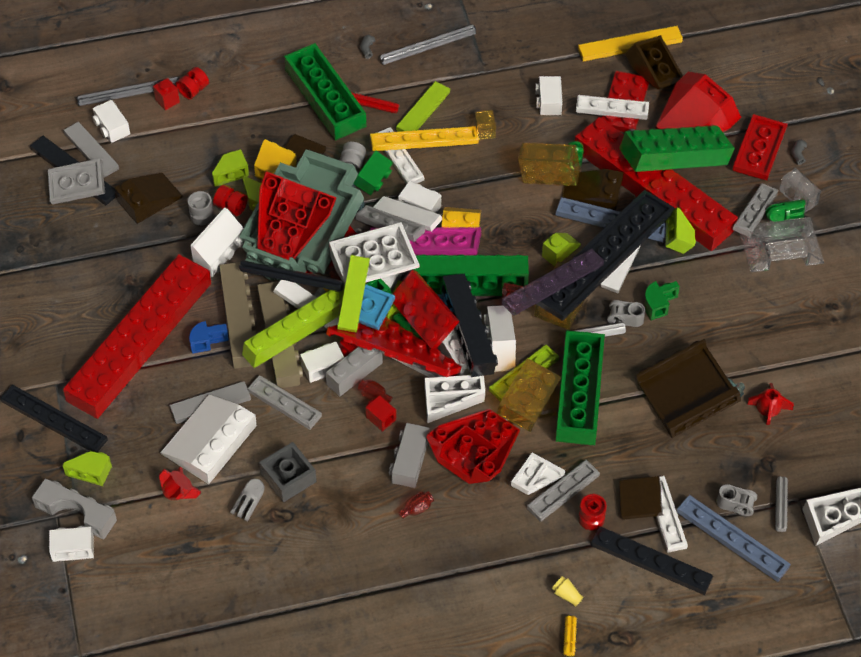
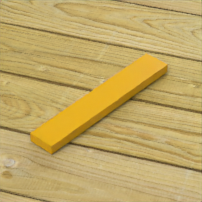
(621, 44)
(424, 138)

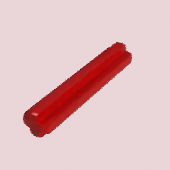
(376, 103)

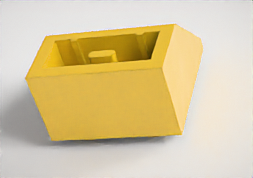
(270, 158)

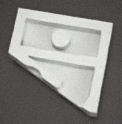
(536, 474)

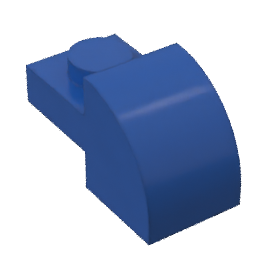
(203, 336)

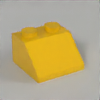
(461, 217)

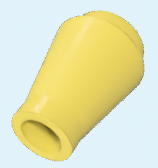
(567, 591)

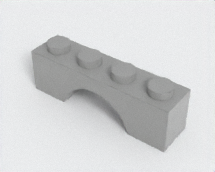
(54, 497)

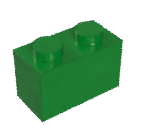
(373, 172)

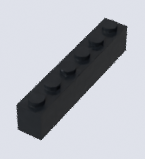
(470, 329)

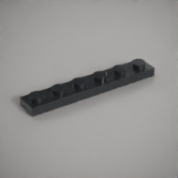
(652, 560)

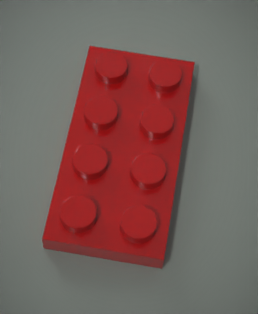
(626, 87)
(760, 147)
(424, 310)

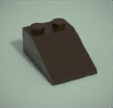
(654, 62)
(597, 188)
(146, 195)

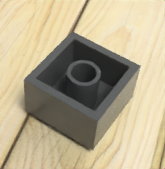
(288, 472)

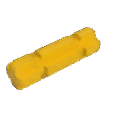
(570, 635)

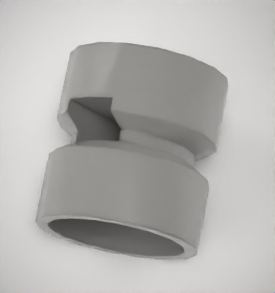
(353, 154)
(200, 208)

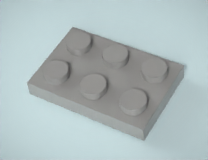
(76, 181)

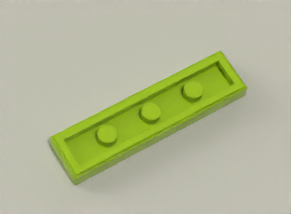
(423, 108)
(353, 293)
(544, 356)

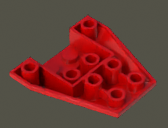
(700, 103)
(289, 215)
(474, 445)

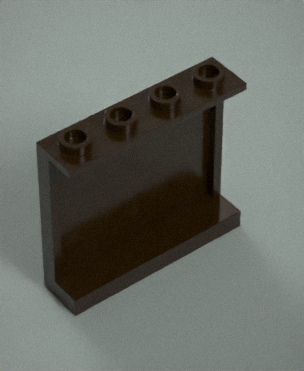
(687, 388)

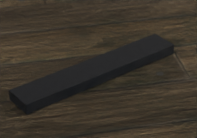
(57, 157)
(54, 419)

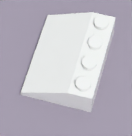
(386, 247)
(210, 437)

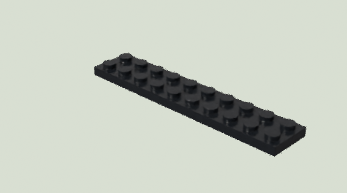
(614, 246)

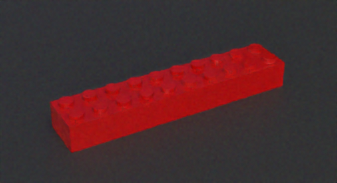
(708, 218)
(137, 336)

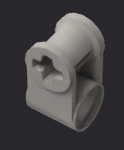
(626, 313)
(737, 500)

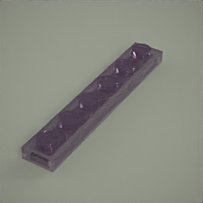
(552, 282)

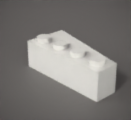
(832, 514)

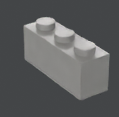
(353, 369)
(409, 455)

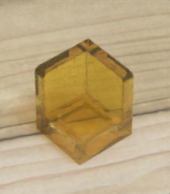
(485, 124)

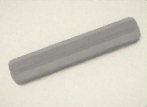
(608, 330)
(781, 504)

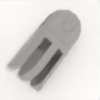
(250, 495)

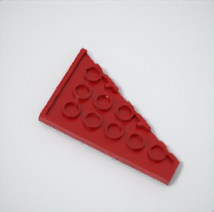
(400, 345)

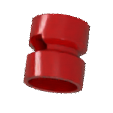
(192, 83)
(230, 199)
(592, 512)

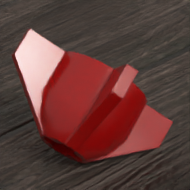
(770, 402)
(177, 485)

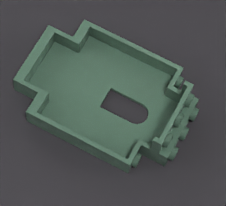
(325, 176)

